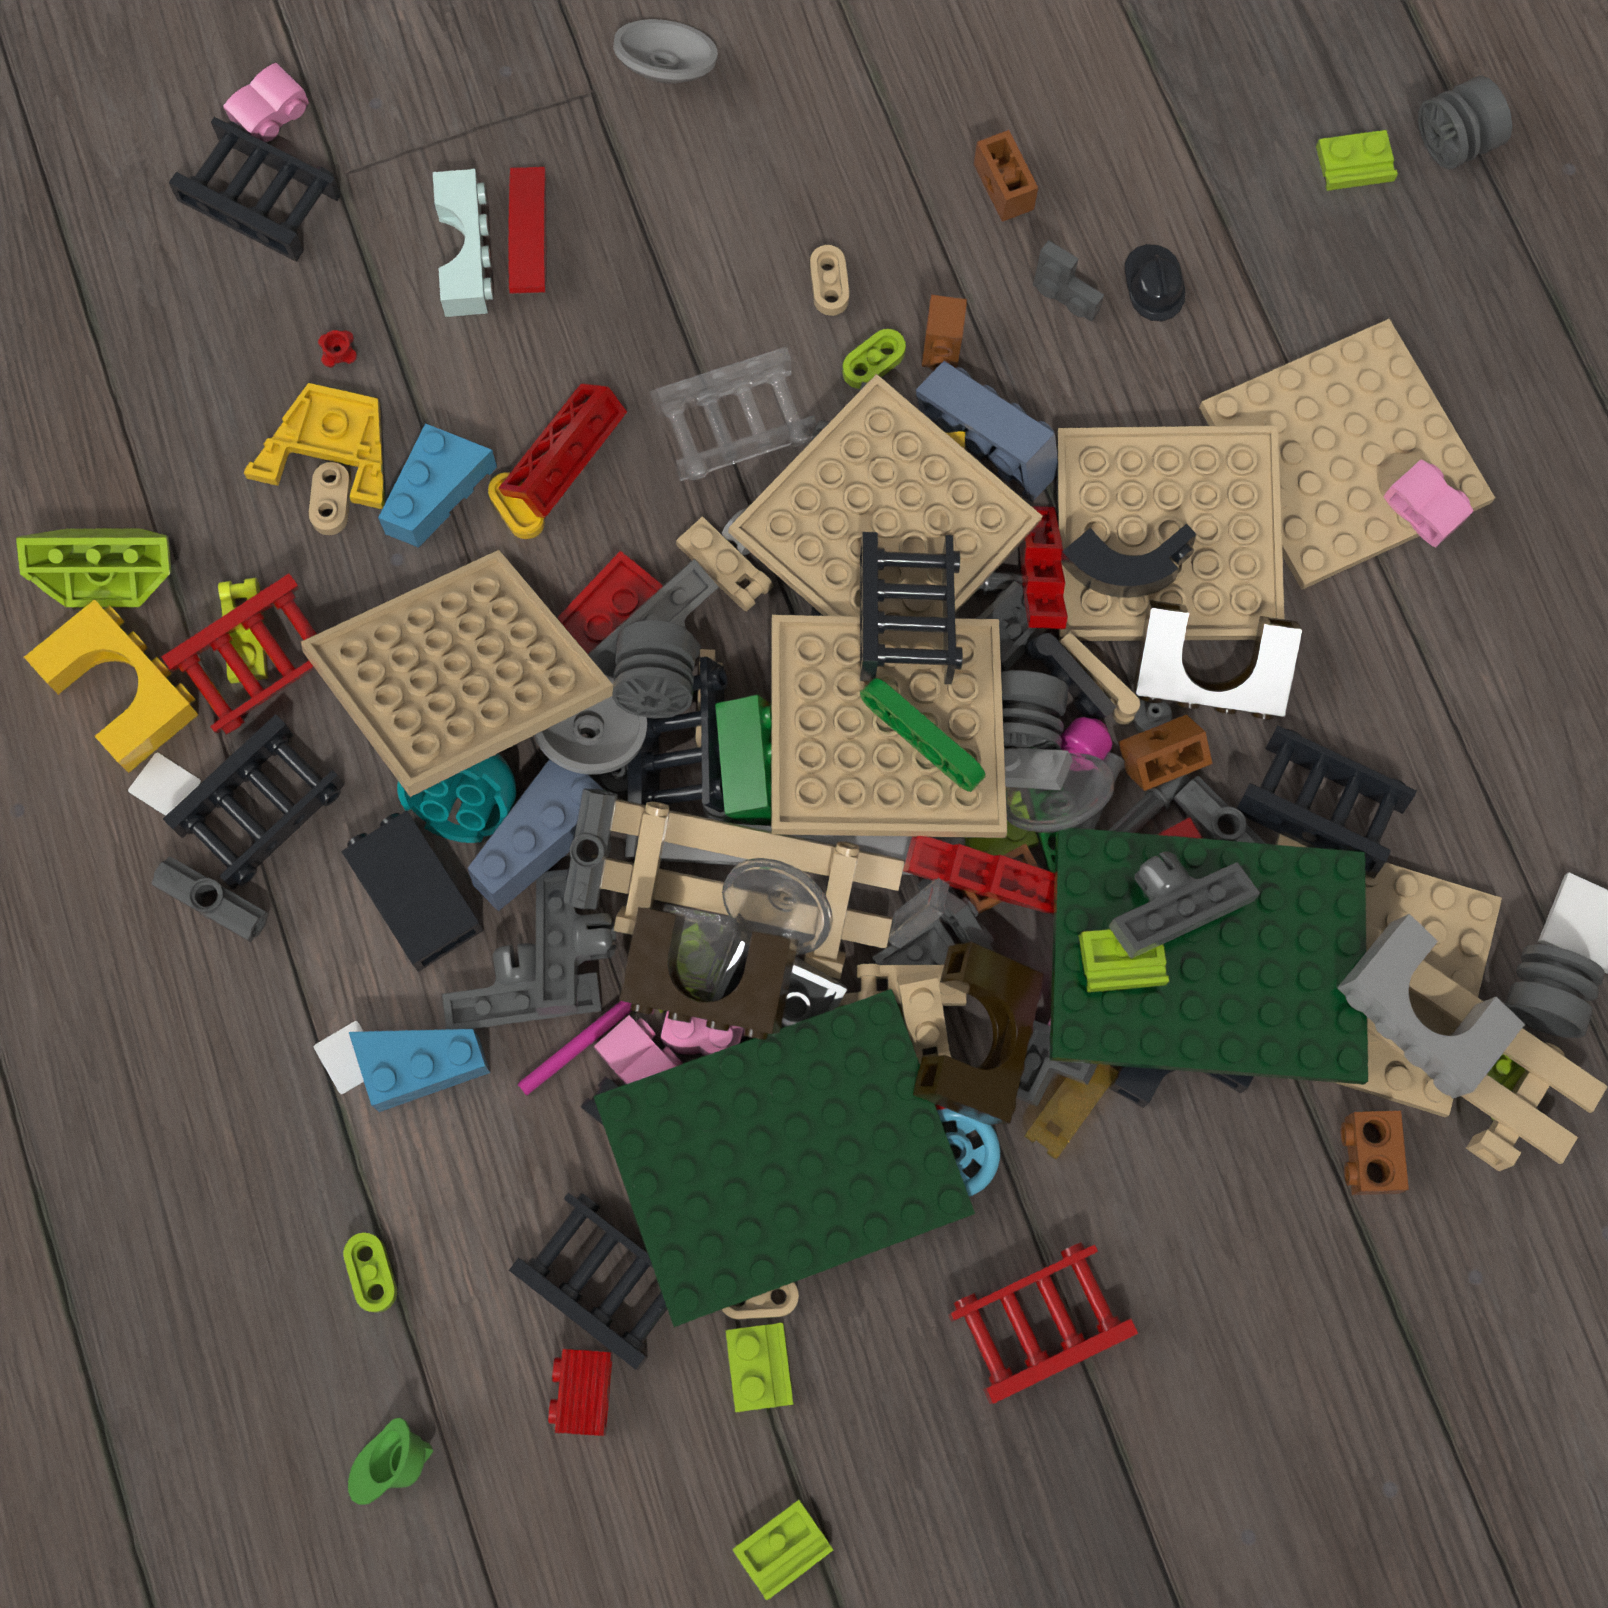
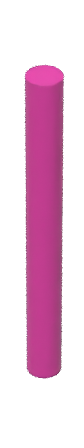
(574, 1047)

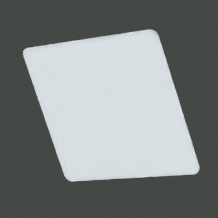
(163, 784)
(340, 1059)

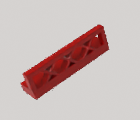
(566, 449)

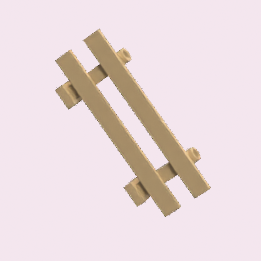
(841, 862)
(1515, 1110)

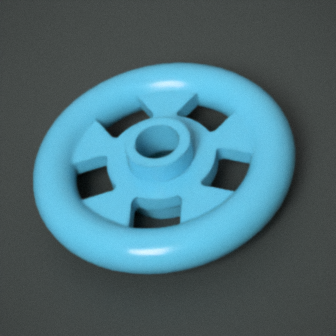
(987, 1155)

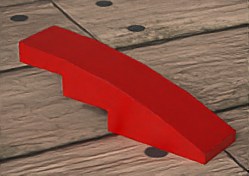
(527, 230)
(1043, 573)
(982, 873)

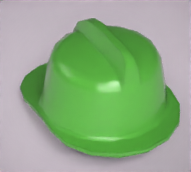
(387, 1462)

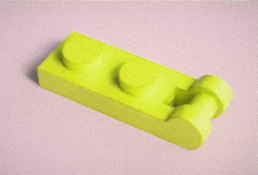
(243, 640)

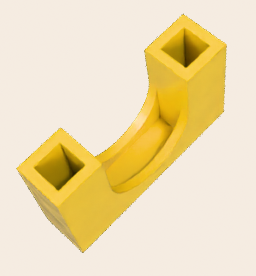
(96, 638)

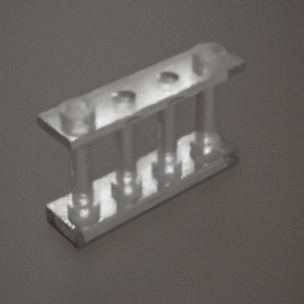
(736, 380)

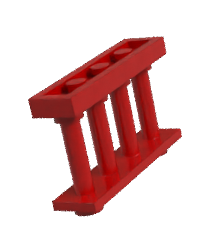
(219, 639)
(1074, 1345)

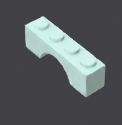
(463, 280)

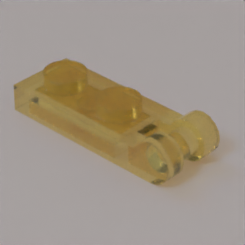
(1069, 1109)

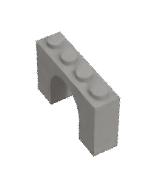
(1381, 991)

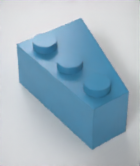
(432, 483)
(416, 1062)

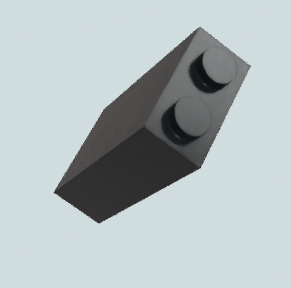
(411, 890)

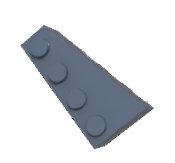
(992, 427)
(531, 835)

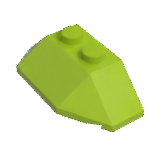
(100, 564)

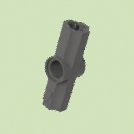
(1208, 808)
(587, 873)
(191, 887)

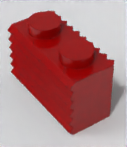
(582, 1392)

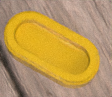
(514, 511)

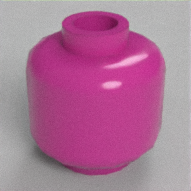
(1087, 737)

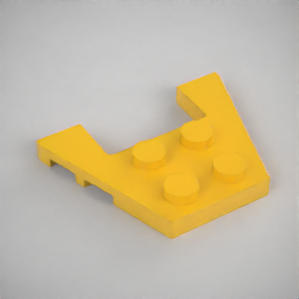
(332, 428)

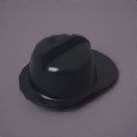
(1155, 282)

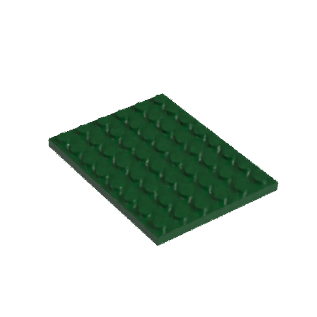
(1241, 991)
(782, 1157)

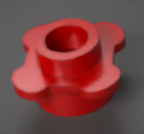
(334, 339)

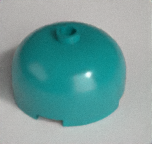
(486, 799)

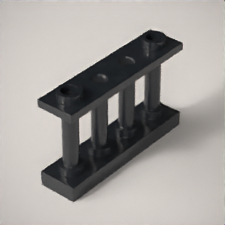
(254, 221)
(875, 622)
(647, 764)
(246, 766)
(1310, 829)
(567, 1295)

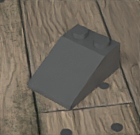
(809, 988)

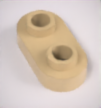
(831, 282)
(330, 496)
(763, 1307)

